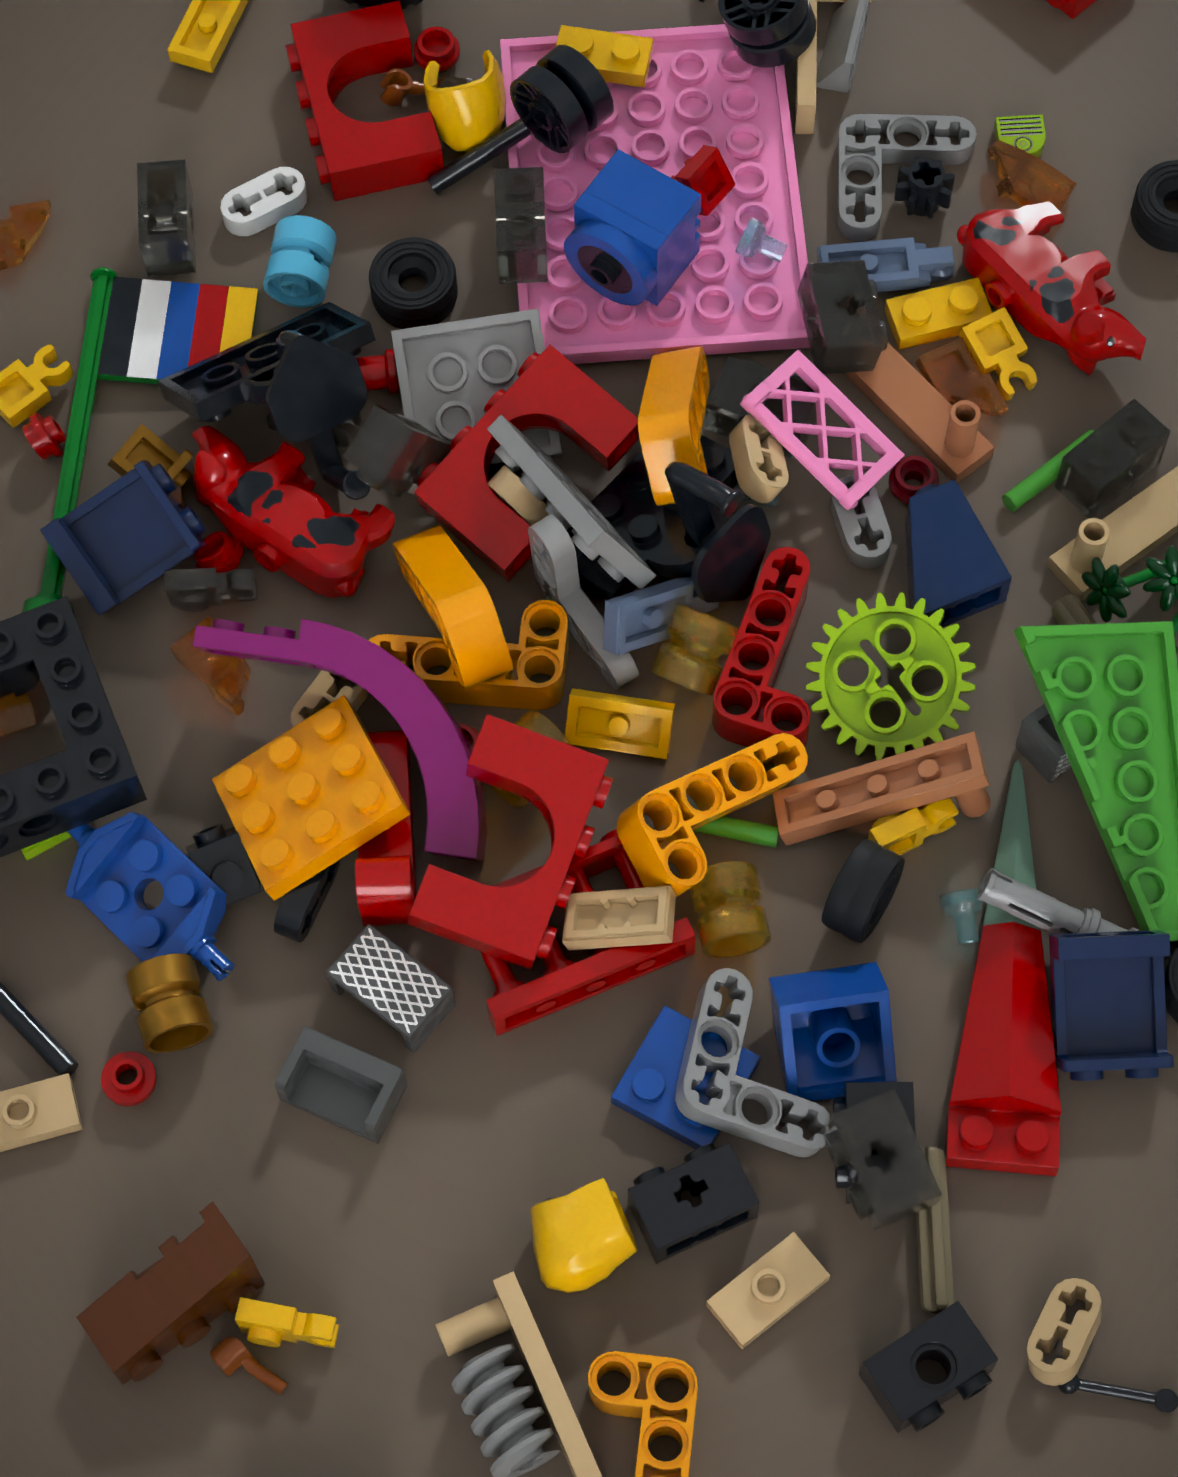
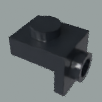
(224, 861)

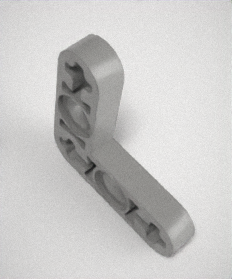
(871, 154)
(558, 580)
(728, 1089)

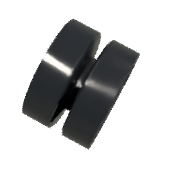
(769, 30)
(561, 98)

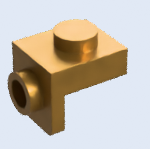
(147, 446)

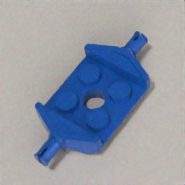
(111, 879)

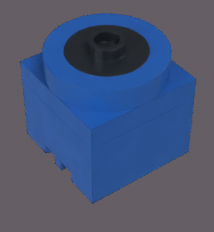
(633, 232)

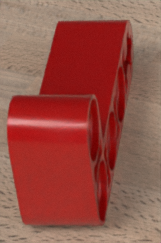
(767, 646)
(387, 862)

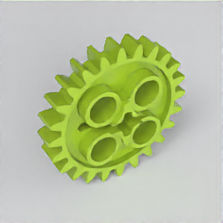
(929, 649)

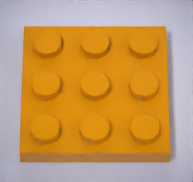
(310, 797)

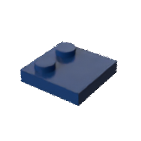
(652, 1077)

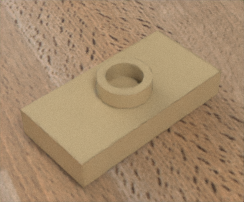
(619, 918)
(38, 1112)
(767, 1290)

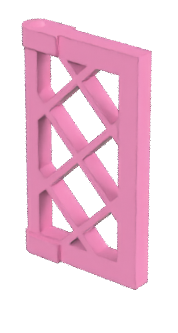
(824, 394)

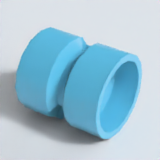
(300, 261)

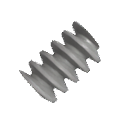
(502, 1413)

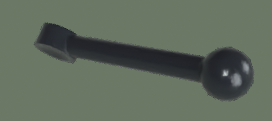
(1164, 1399)

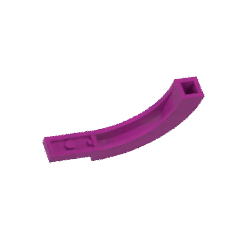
(453, 800)

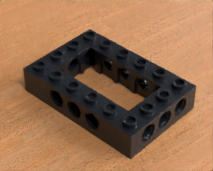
(96, 769)

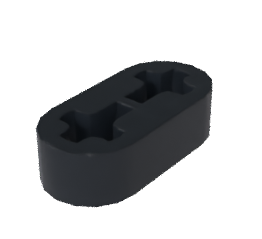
(303, 904)

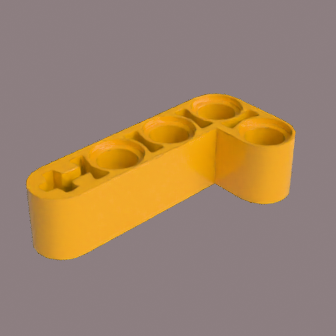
(673, 415)
(456, 604)
(511, 689)
(714, 796)
(642, 1402)

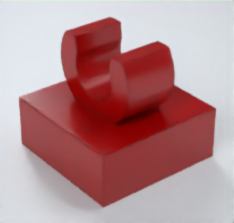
(708, 176)

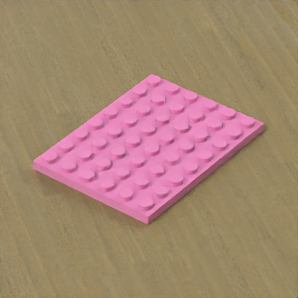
(691, 98)

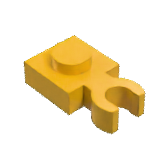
(997, 347)
(25, 388)
(907, 830)
(271, 1323)

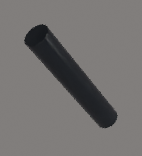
(479, 156)
(35, 1034)

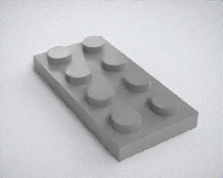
(569, 504)

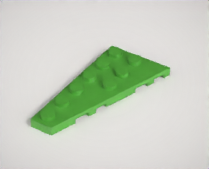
(1118, 722)

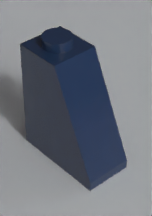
(951, 555)

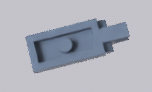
(895, 262)
(643, 615)

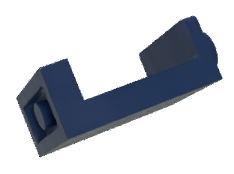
(125, 536)
(1109, 1003)

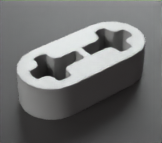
(850, 526)

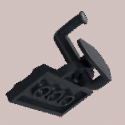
(301, 373)
(684, 537)

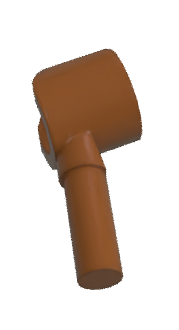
(398, 85)
(233, 1354)

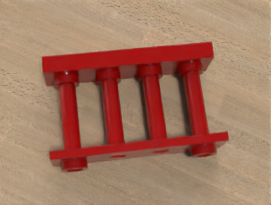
(572, 982)

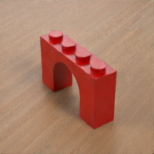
(357, 154)
(545, 396)
(515, 918)

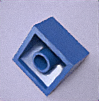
(833, 1029)

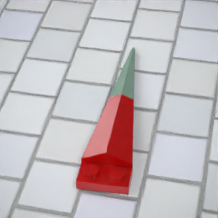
(1005, 1075)

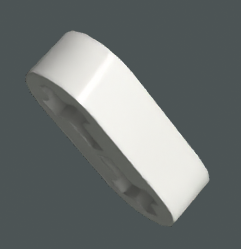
(263, 201)

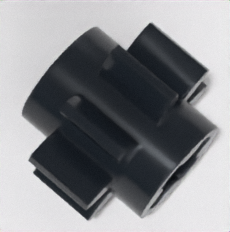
(924, 187)

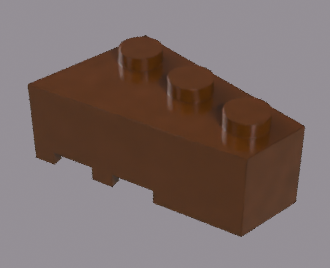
(172, 1298)

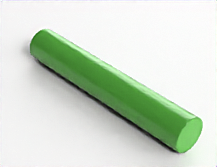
(1038, 479)
(742, 831)

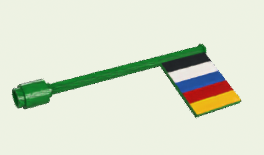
(139, 336)

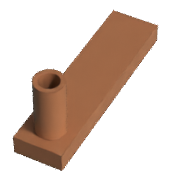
(939, 429)
(886, 788)

